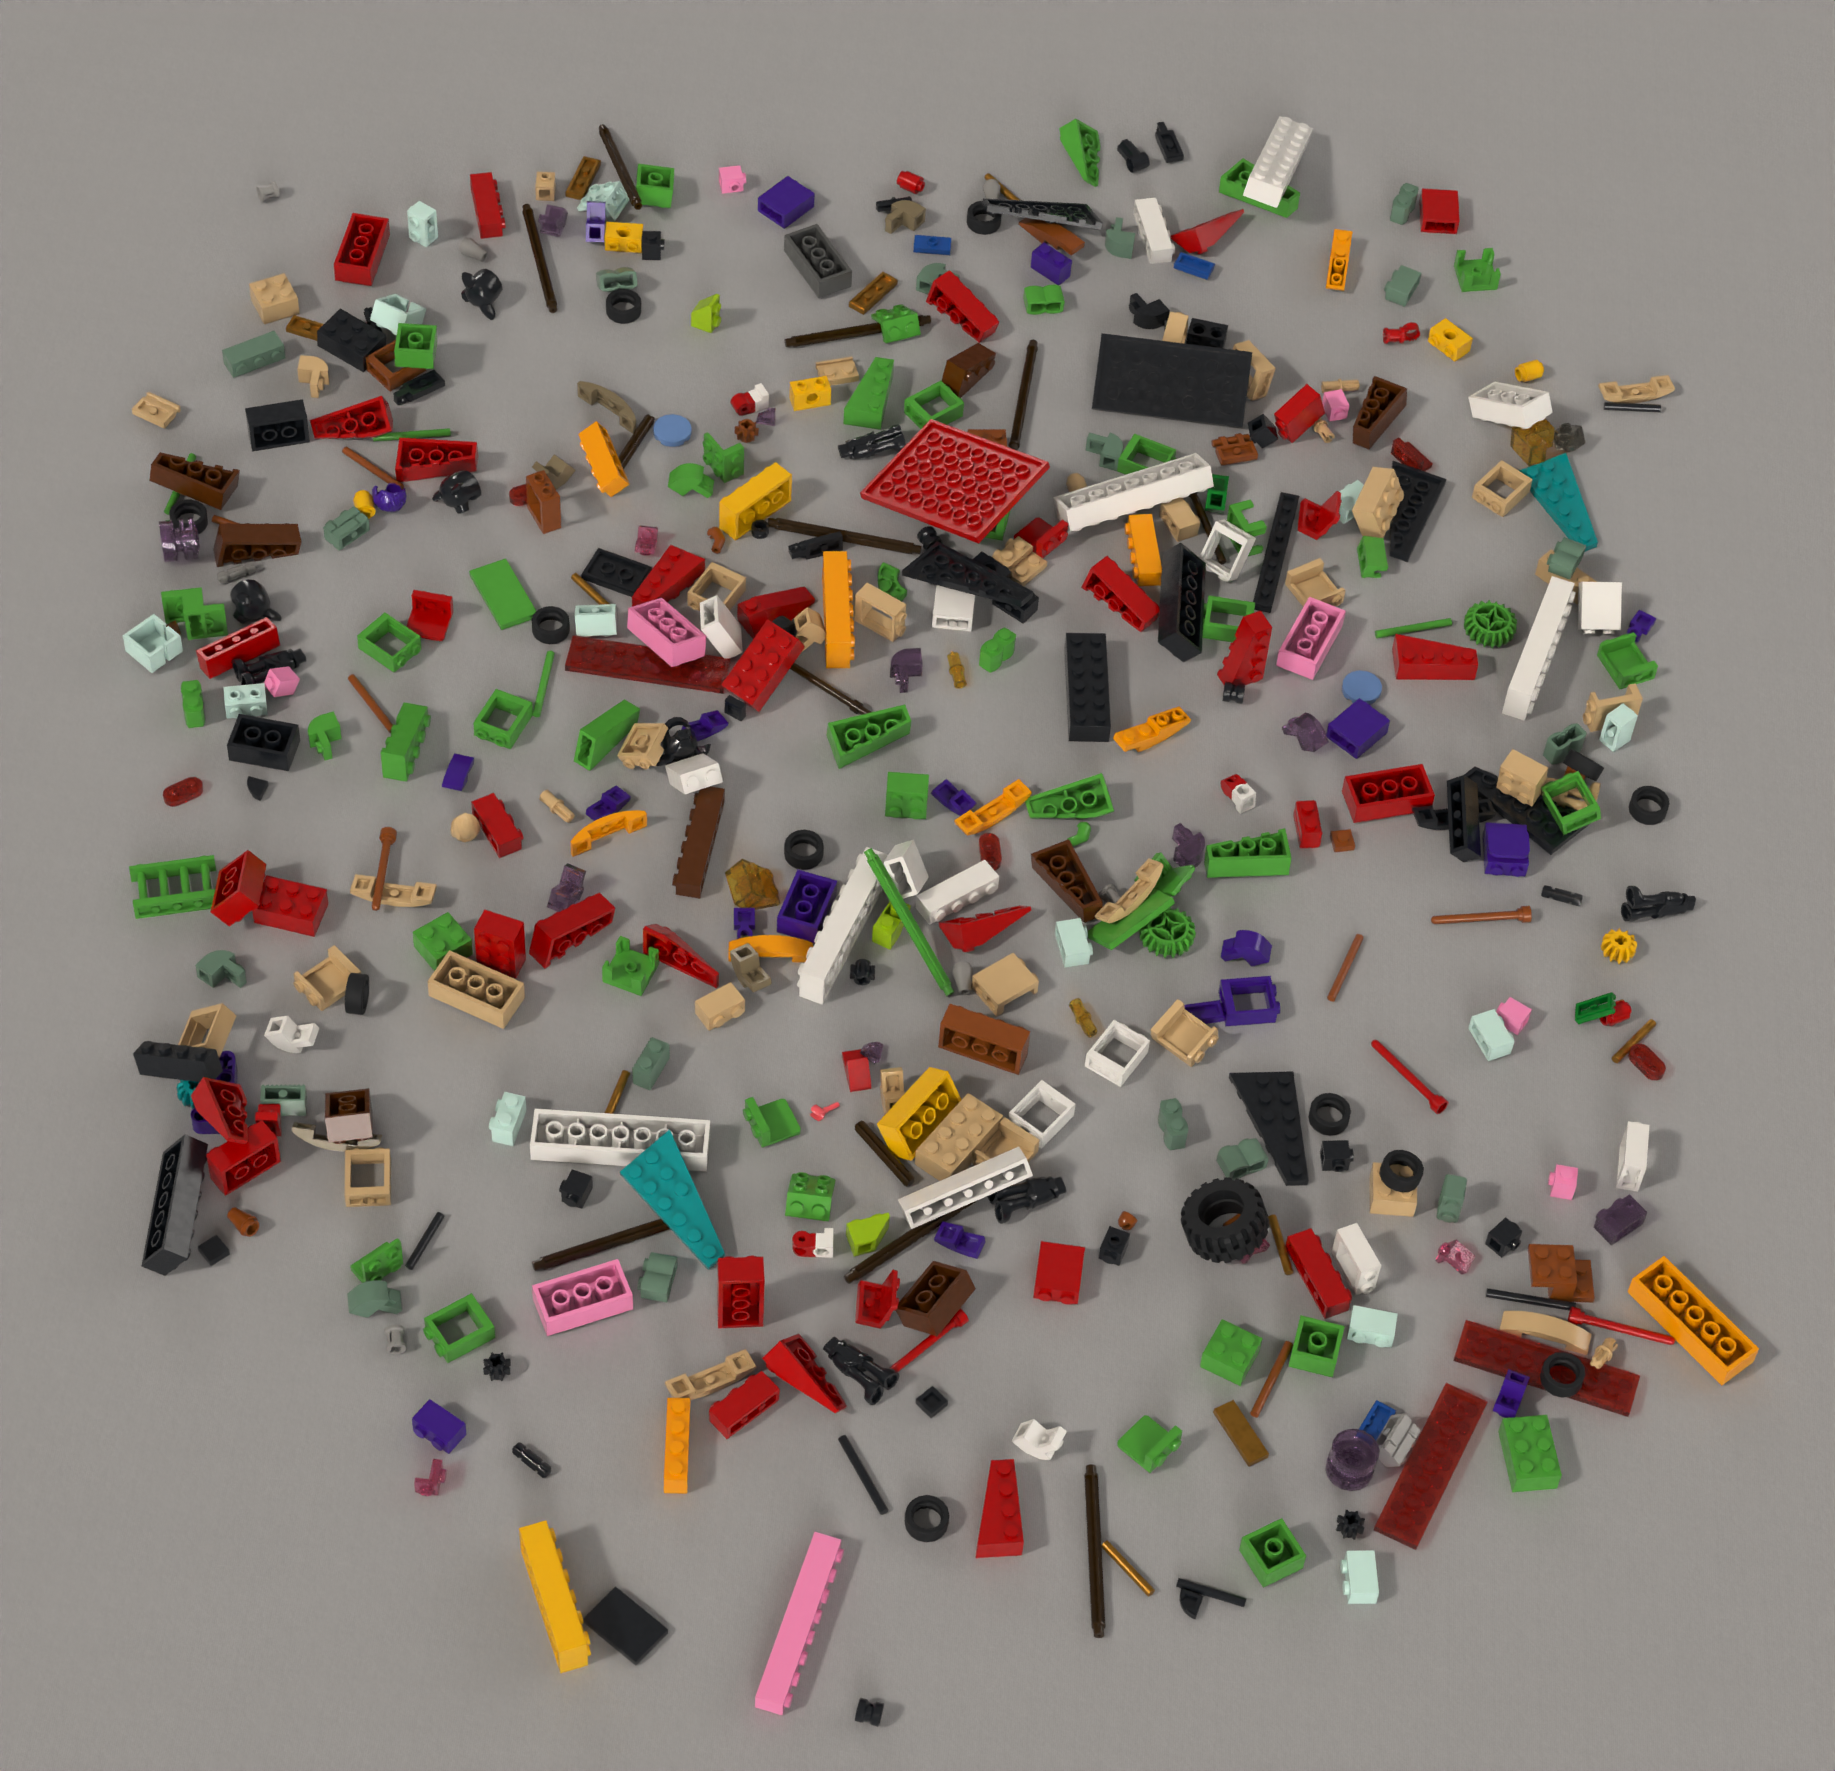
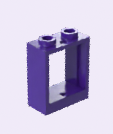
(1248, 986)

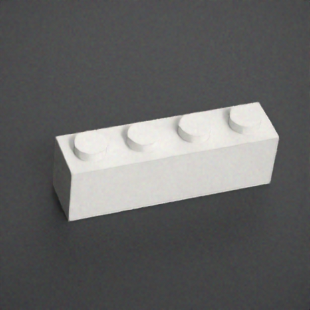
(1153, 230)
(957, 892)

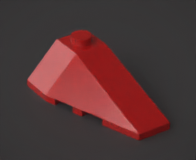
(1206, 233)
(357, 421)
(786, 603)
(973, 932)
(678, 954)
(223, 1108)
(794, 1363)

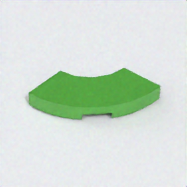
(889, 582)

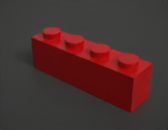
(486, 205)
(242, 644)
(1318, 1273)

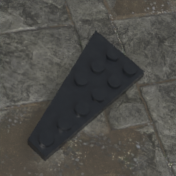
(1050, 212)
(1275, 1115)

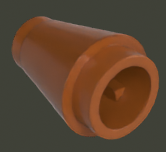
(244, 1222)

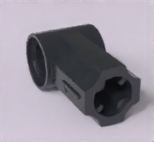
(1134, 158)

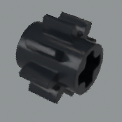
(862, 972)
(496, 1366)
(1356, 1522)

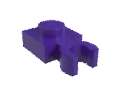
(1641, 624)
(744, 921)

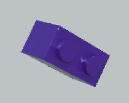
(1051, 264)
(438, 1426)

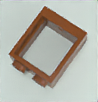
(376, 367)
(543, 502)

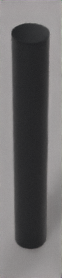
(1632, 407)
(424, 1241)
(1211, 1592)

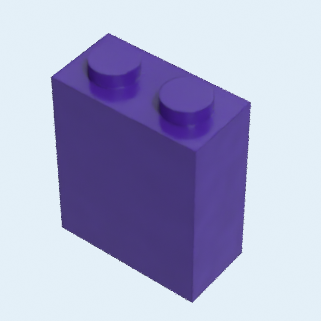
(786, 202)
(1358, 728)

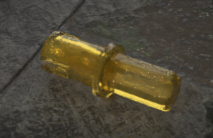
(956, 670)
(1083, 1017)

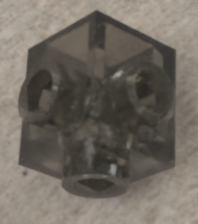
(1569, 437)

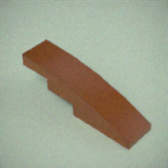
(1053, 234)

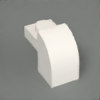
(288, 1036)
(1038, 1441)

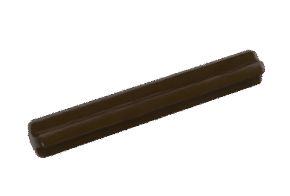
(636, 439)
(884, 1153)

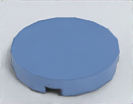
(672, 430)
(1361, 685)

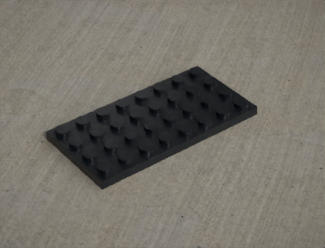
(1172, 380)

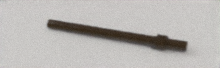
(1206, 525)
(855, 705)

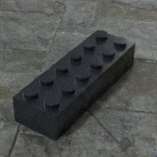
(1182, 602)
(1087, 687)
(175, 1205)

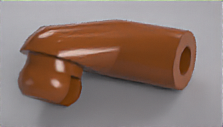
(718, 537)

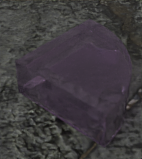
(767, 417)
(872, 1051)

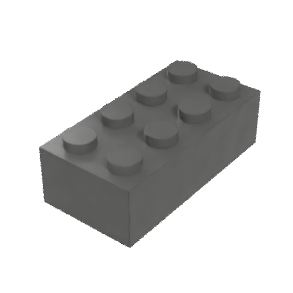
(818, 260)

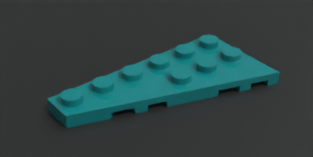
(1560, 496)
(668, 1189)

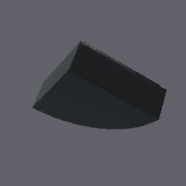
(257, 787)
(1190, 1602)

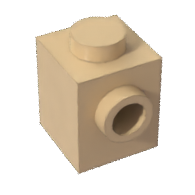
(545, 186)

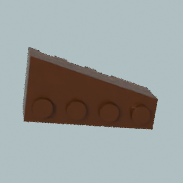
(1379, 410)
(195, 480)
(255, 542)
(1068, 879)

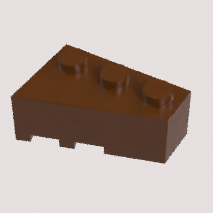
(968, 368)

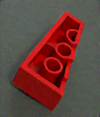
(962, 306)
(433, 458)
(670, 576)
(1121, 594)
(1248, 651)
(1432, 660)
(569, 928)
(1001, 1516)

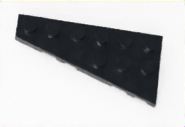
(1413, 512)
(956, 571)
(1539, 820)

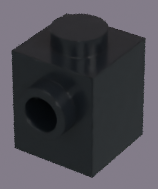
(652, 245)
(1262, 431)
(1336, 1155)
(576, 1189)
(1504, 1237)
(1114, 1246)

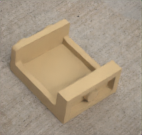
(1312, 582)
(1598, 709)
(327, 980)
(1004, 983)
(1184, 1034)
(1005, 1139)

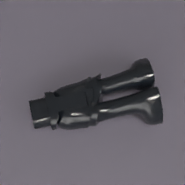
(866, 445)
(246, 672)
(1663, 904)
(1037, 1191)
(854, 1362)

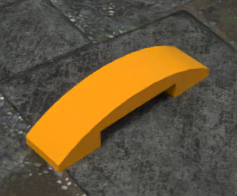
(994, 811)
(630, 820)
(775, 946)

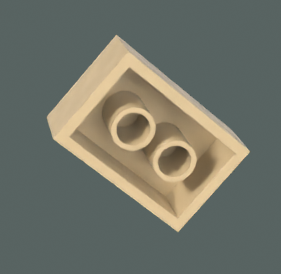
(1378, 502)

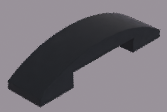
(1438, 819)

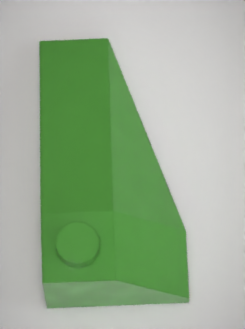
(1082, 146)
(1075, 800)

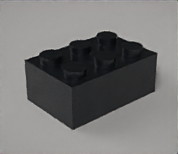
(350, 339)
(277, 425)
(263, 742)

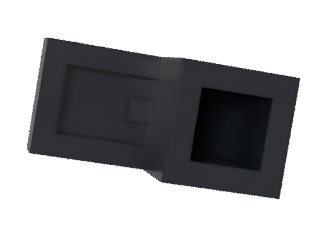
(1148, 315)

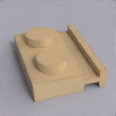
(838, 370)
(156, 410)

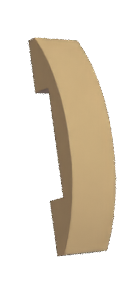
(1637, 393)
(394, 894)
(1136, 894)
(1547, 1328)
(712, 1379)

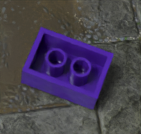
(806, 905)

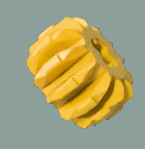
(1618, 945)

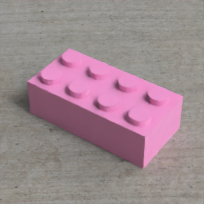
(666, 632)
(1310, 638)
(582, 1297)

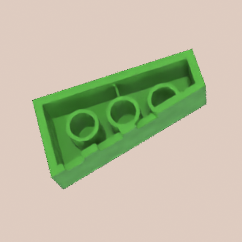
(1234, 183)
(870, 398)
(866, 733)
(405, 742)
(1249, 857)

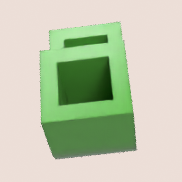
(690, 477)
(322, 731)

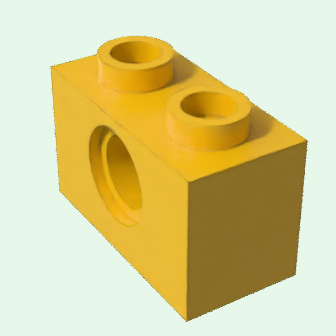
(623, 237)
(1450, 339)
(810, 393)

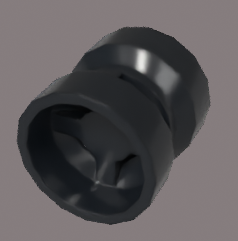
(928, 537)
(1233, 692)
(869, 1712)

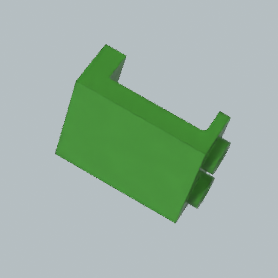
(1625, 661)

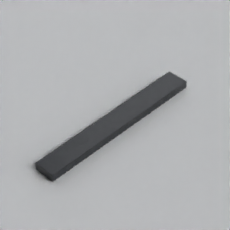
(1275, 552)

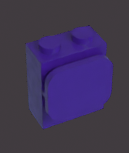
(1506, 849)

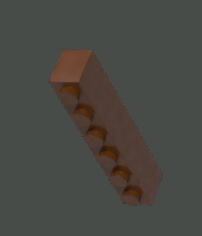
(699, 842)

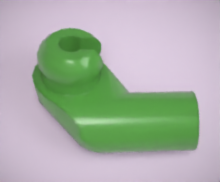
(1082, 835)

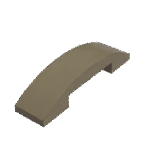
(595, 393)
(307, 1133)

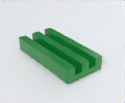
(1594, 1009)

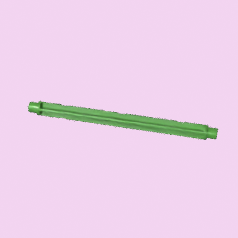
(909, 922)

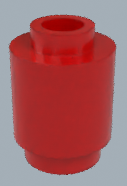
(910, 182)
(1622, 1013)

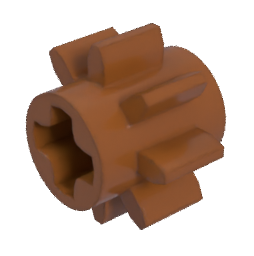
(746, 430)

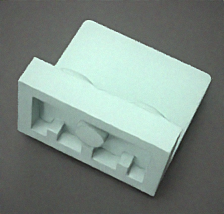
(611, 193)

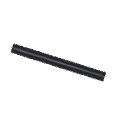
(1529, 1299)
(863, 1475)

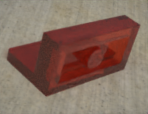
(1409, 455)

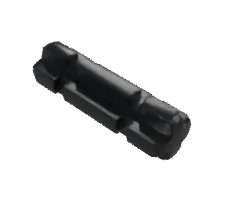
(1562, 895)
(531, 1460)

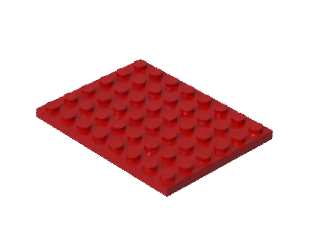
(955, 480)

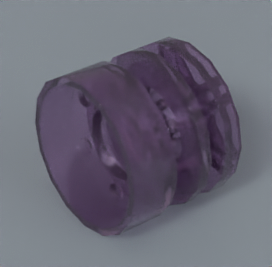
(179, 539)
(1352, 1459)

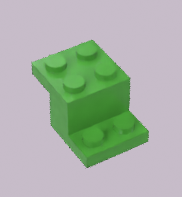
(189, 607)

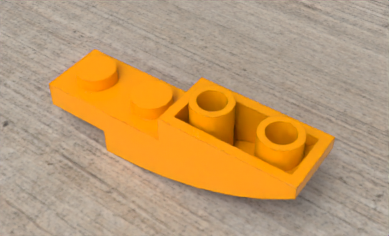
(1339, 259)
(1154, 731)

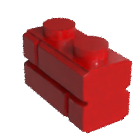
(1307, 824)

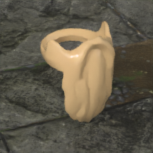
(465, 827)

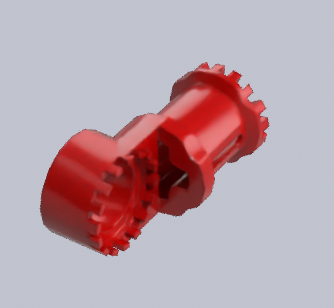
(1401, 335)

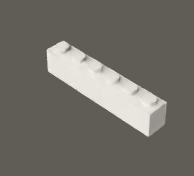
(965, 1187)

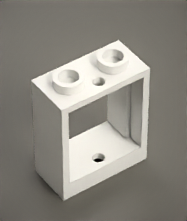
(1234, 533)
(1107, 1067)
(1052, 1099)
(1632, 1156)
(1356, 1259)

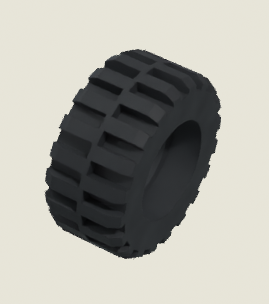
(1228, 1241)

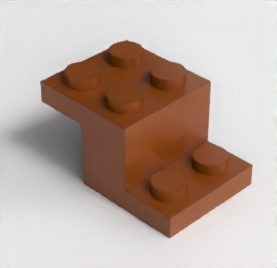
(1559, 1271)

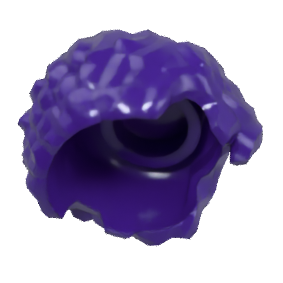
(389, 499)

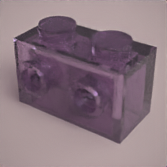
(1620, 1219)

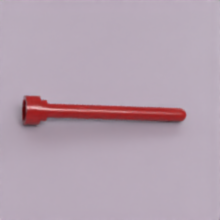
(1436, 1102)
(1577, 1316)
(958, 1320)

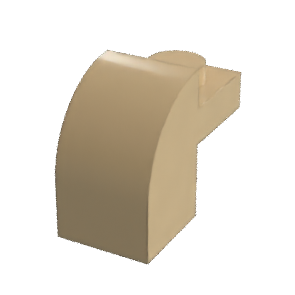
(313, 371)
(809, 627)
(891, 1087)

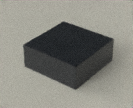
(735, 708)
(213, 1250)
(931, 1402)

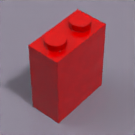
(1439, 211)
(1299, 413)
(1059, 1272)

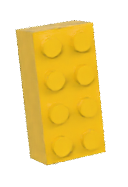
(755, 500)
(919, 1112)

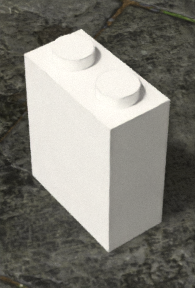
(1599, 607)
(953, 609)
(721, 627)
(694, 773)
(906, 868)

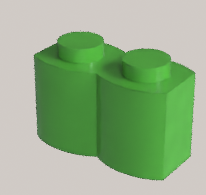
(1043, 299)
(997, 650)
(193, 703)

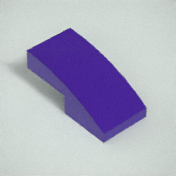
(708, 725)
(457, 772)
(951, 798)
(611, 802)
(955, 1239)

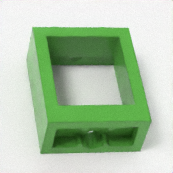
(920, 417)
(1146, 447)
(1224, 605)
(377, 630)
(510, 704)
(1578, 818)
(450, 1352)

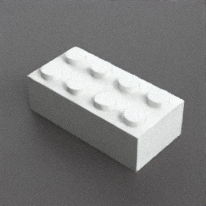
(1510, 405)

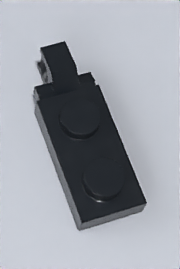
(1168, 143)
(418, 387)
(815, 546)

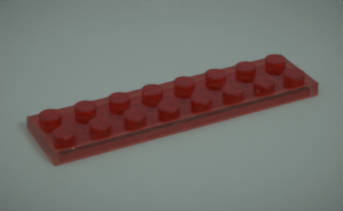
(644, 665)
(1499, 1351)
(1430, 1466)

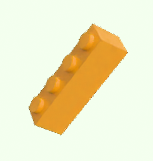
(603, 459)
(1144, 550)
(677, 1445)

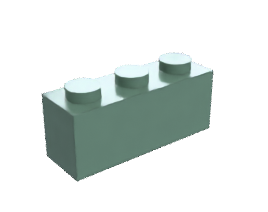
(253, 354)

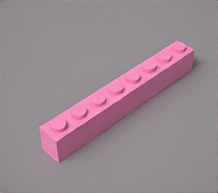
(798, 1624)

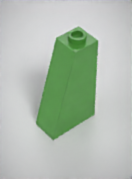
(604, 734)

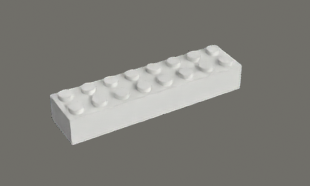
(1278, 161)
(1134, 492)
(1539, 649)
(840, 931)
(613, 1137)

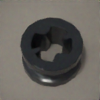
(760, 534)

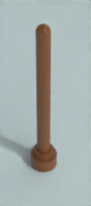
(387, 837)
(1521, 914)

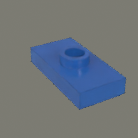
(932, 245)
(1194, 265)
(1377, 1419)

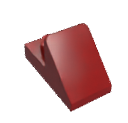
(856, 1070)
(271, 1116)

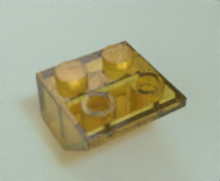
(752, 886)

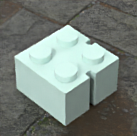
(392, 310)
(152, 643)

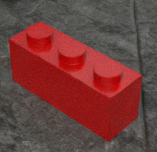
(497, 825)
(743, 1404)

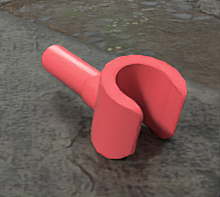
(818, 1113)

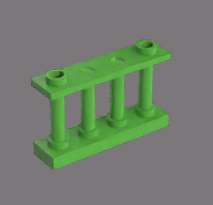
(175, 903)

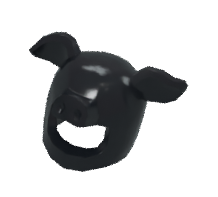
(482, 290)
(458, 490)
(252, 602)
(681, 744)

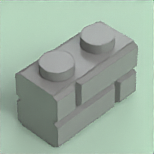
(1396, 1440)

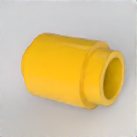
(1529, 371)
(364, 503)

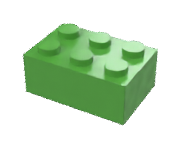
(1529, 1453)

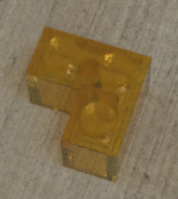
(1533, 442)

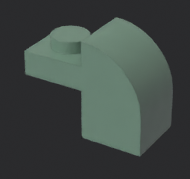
(1119, 242)
(928, 275)
(1108, 448)
(220, 965)
(373, 1296)

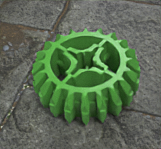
(1478, 622)
(1164, 932)

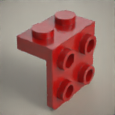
(1317, 519)
(1043, 536)
(430, 614)
(877, 1301)

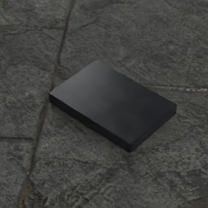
(615, 572)
(625, 1625)

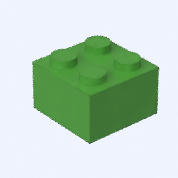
(655, 185)
(415, 346)
(906, 795)
(439, 937)
(1316, 1346)
(1231, 1352)
(1272, 1552)

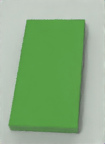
(503, 593)
(1114, 933)

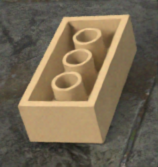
(476, 989)
(955, 1139)

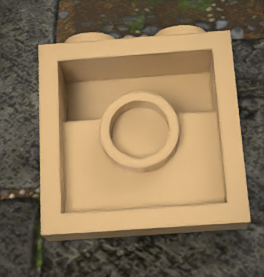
(1021, 560)
(643, 745)

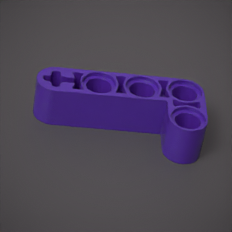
(229, 1075)

